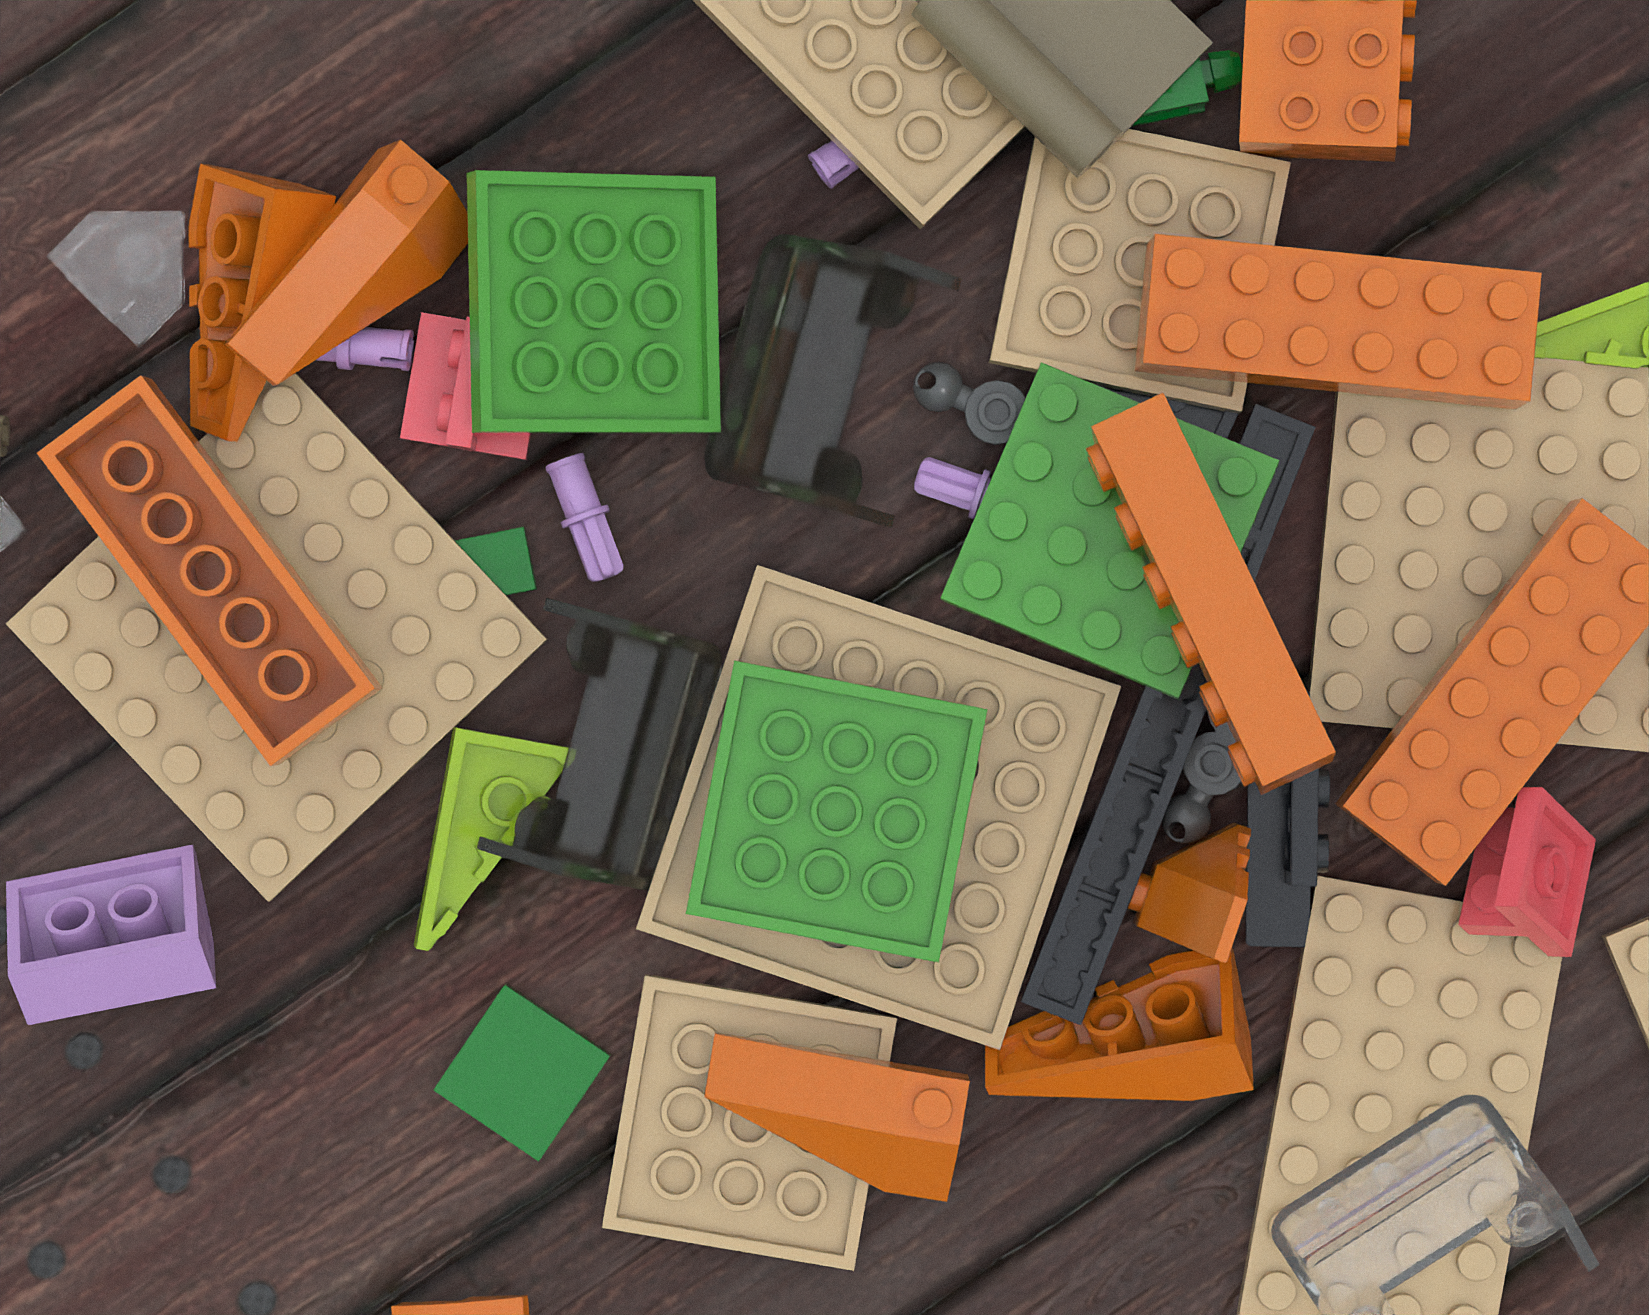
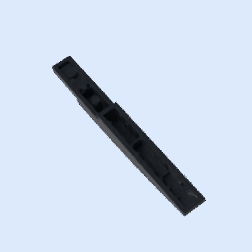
(1144, 779)

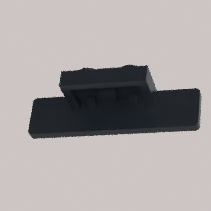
(1284, 858)

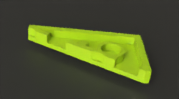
(1601, 332)
(481, 795)

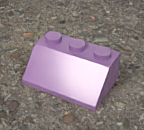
(109, 935)

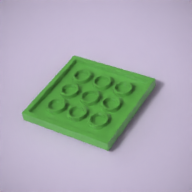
(593, 303)
(1049, 543)
(836, 811)

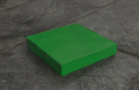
(522, 1072)

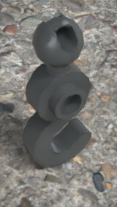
(988, 409)
(1209, 774)

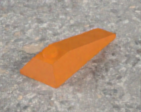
(245, 239)
(367, 256)
(1197, 893)
(1154, 1038)
(862, 1114)

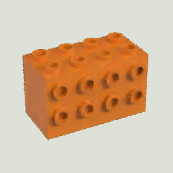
(1326, 79)

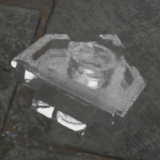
(128, 267)

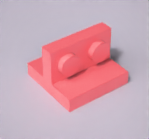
(440, 393)
(1530, 875)

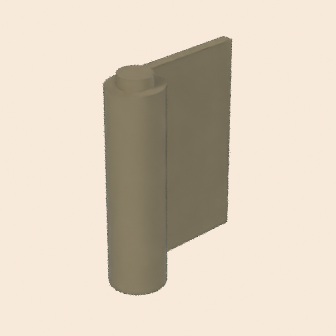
(1069, 66)

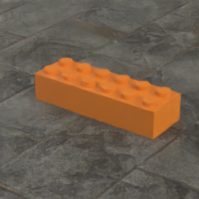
(1338, 322)
(209, 570)
(1211, 593)
(1506, 693)

